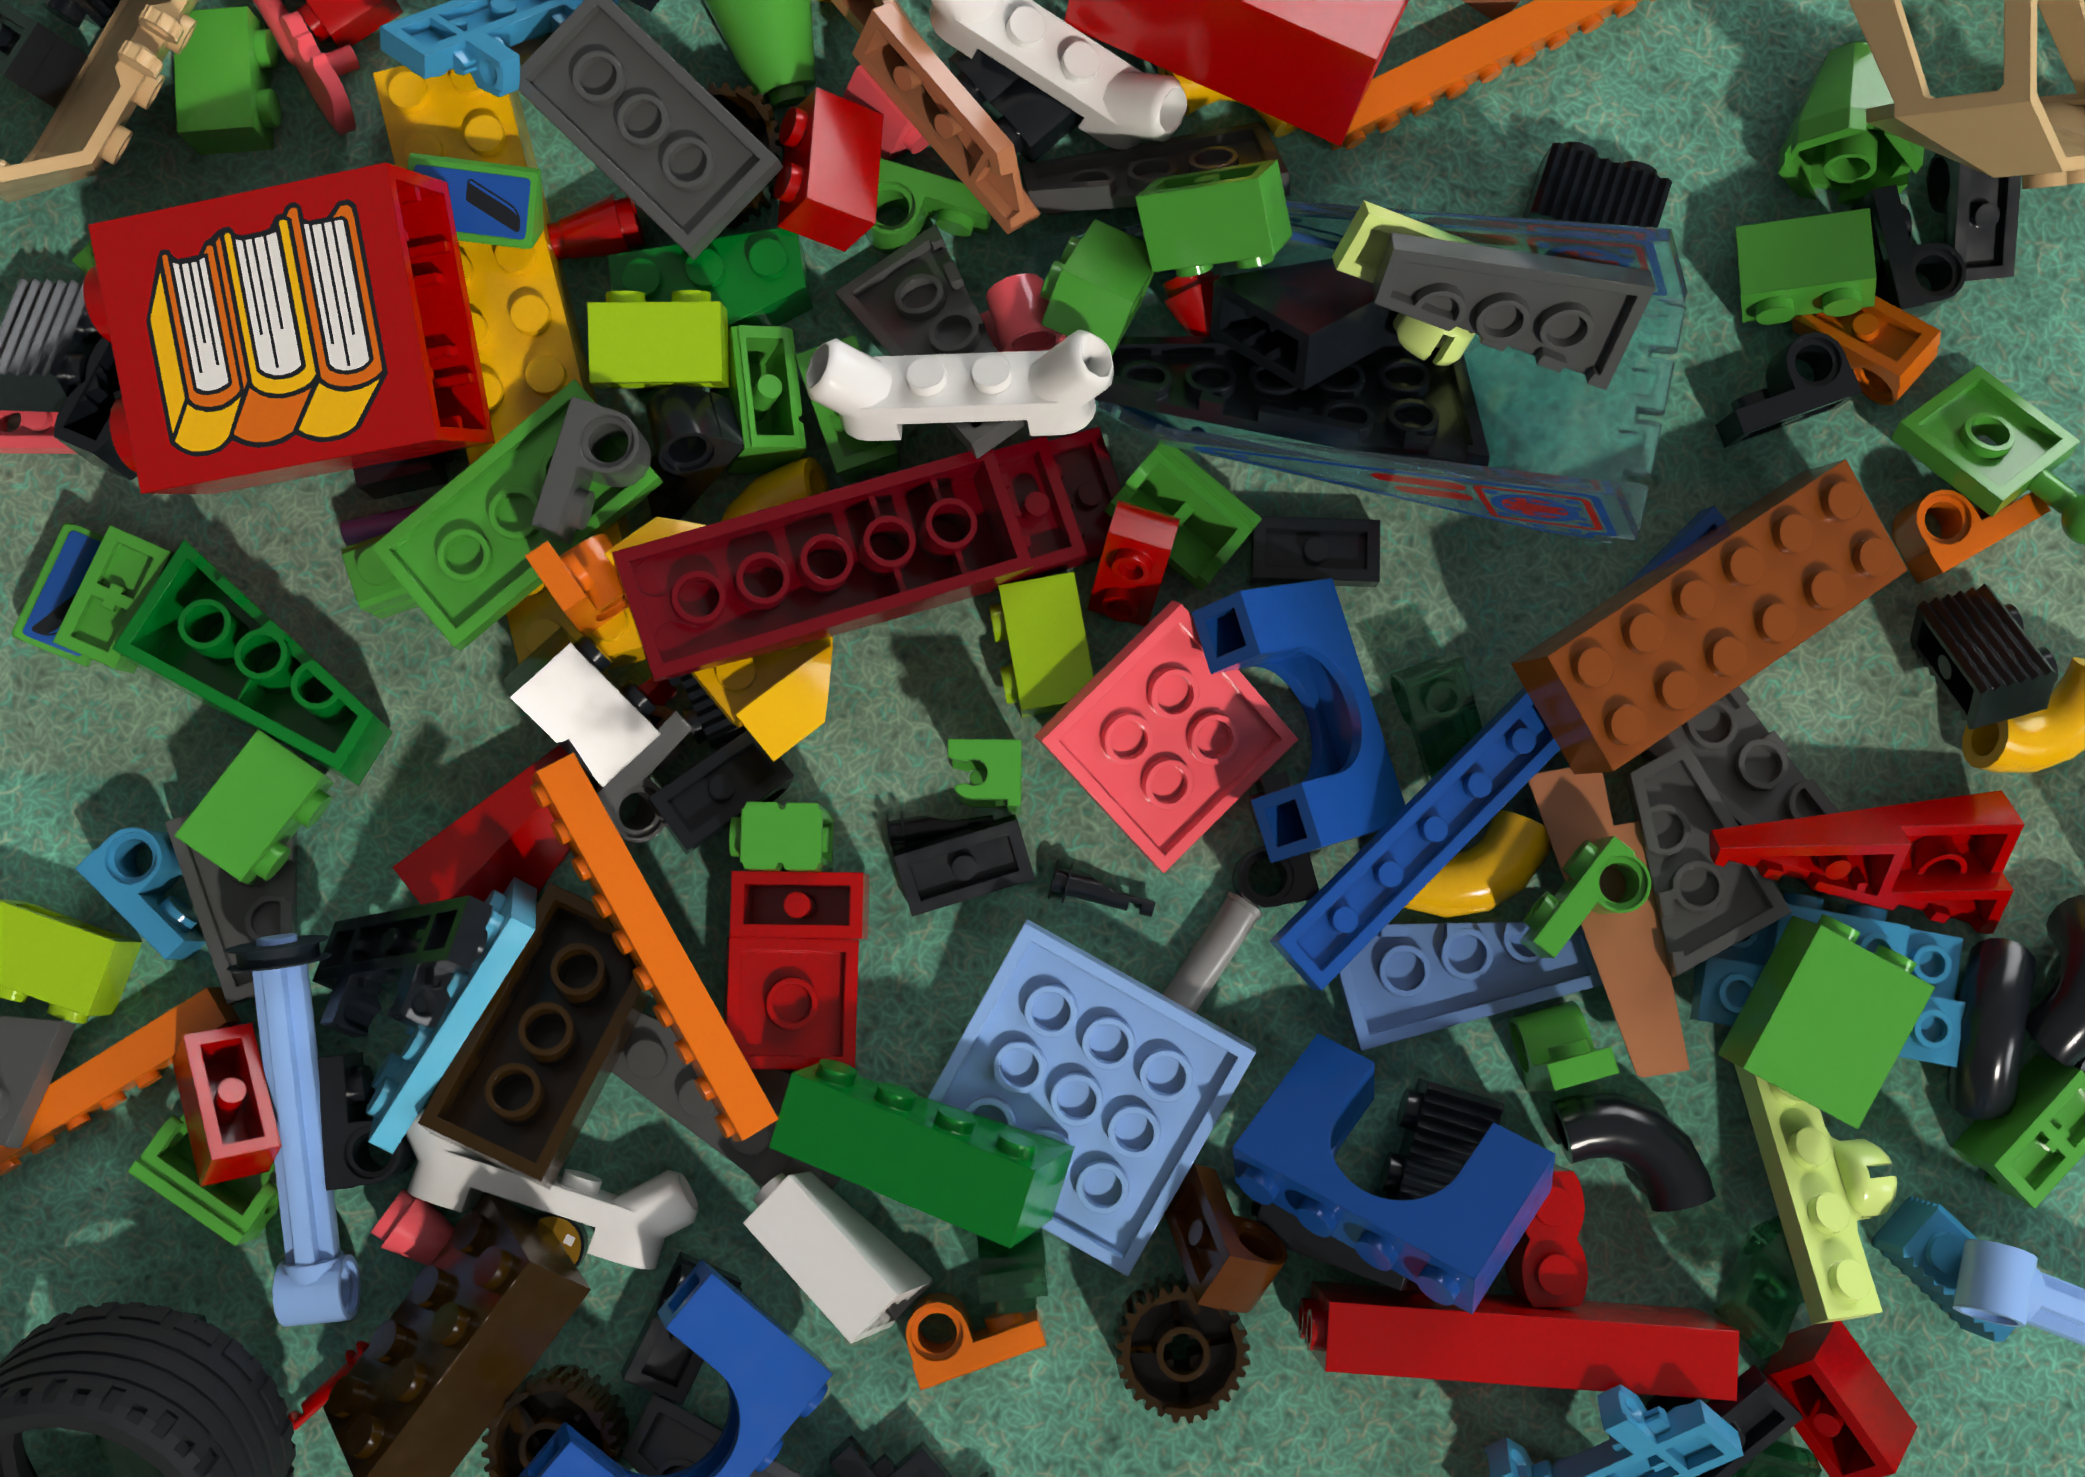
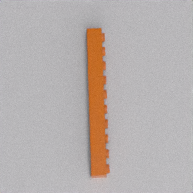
(1475, 57)
(653, 947)
(117, 1070)

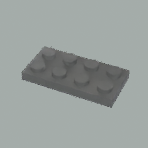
(647, 124)

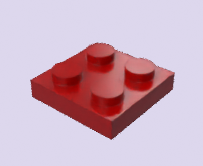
(792, 1000)

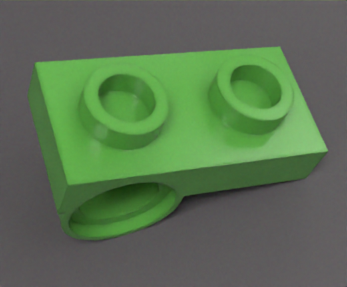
(1558, 916)

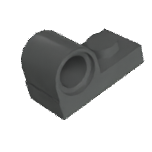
(565, 496)
(635, 778)

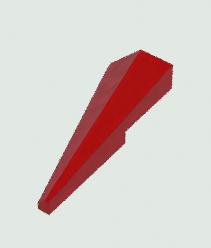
(497, 838)
(1917, 855)

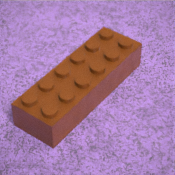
(1709, 618)

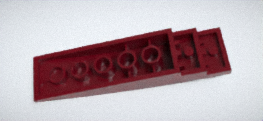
(868, 552)

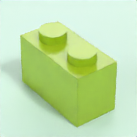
(658, 342)
(1044, 641)
(62, 961)

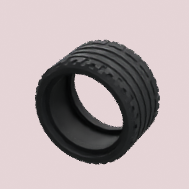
(151, 1384)

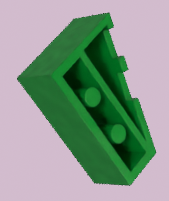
(753, 274)

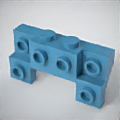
(1729, 976)

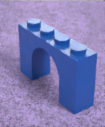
(1307, 643)
(1441, 1242)
(766, 1375)

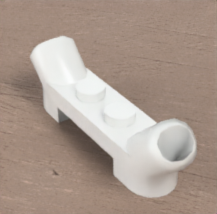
(1111, 95)
(882, 393)
(627, 1225)

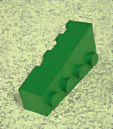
(231, 656)
(922, 1152)

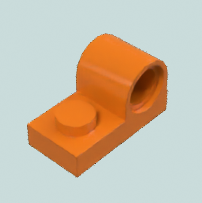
(1881, 345)
(1963, 529)
(581, 581)
(969, 1349)

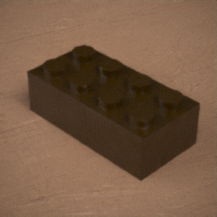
(541, 1044)
(456, 1345)

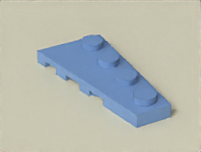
(1451, 974)

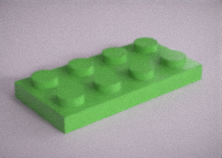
(470, 540)

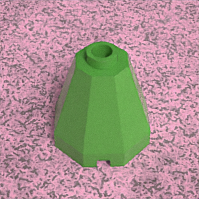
(1830, 137)

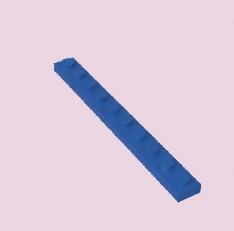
(1433, 825)

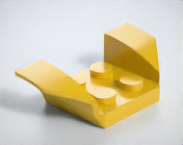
(772, 695)

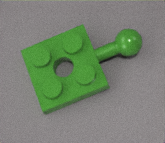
(1990, 476)

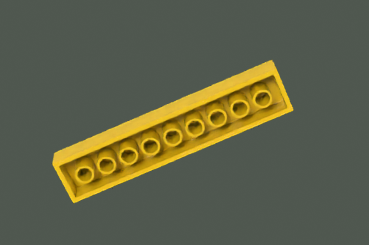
(515, 298)

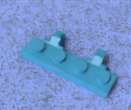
(473, 38)
(1640, 1443)

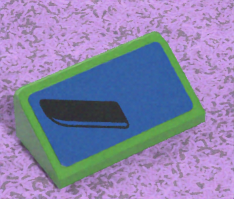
(489, 199)
(56, 590)

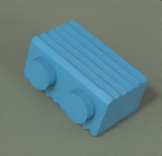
(1929, 1249)

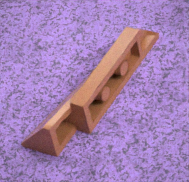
(940, 108)
(1623, 945)

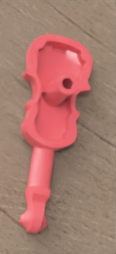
(317, 69)

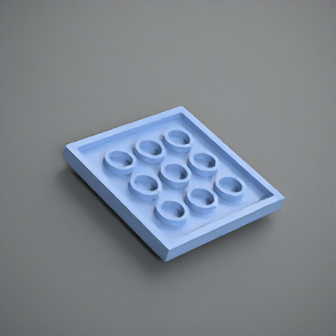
(1100, 1067)

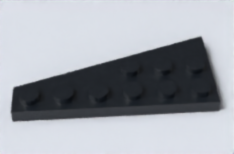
(1374, 405)

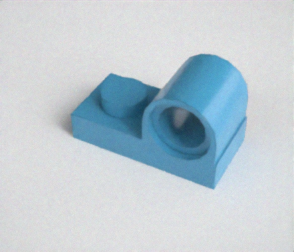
(139, 898)

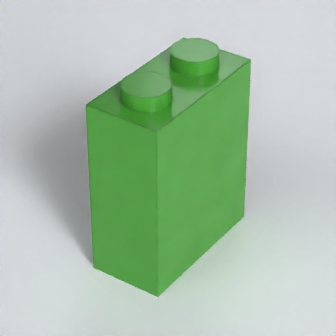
(1827, 1017)

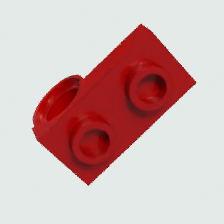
(1133, 563)

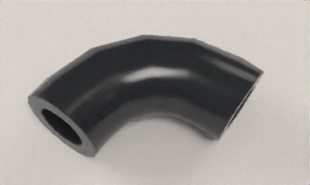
(2059, 1017)
(1993, 1026)
(1641, 1139)

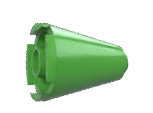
(770, 45)

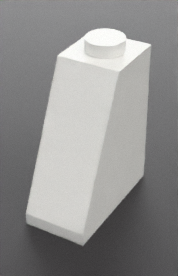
(835, 1255)

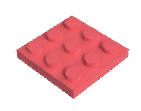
(1165, 738)

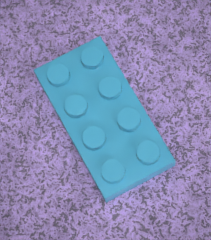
(410, 1078)

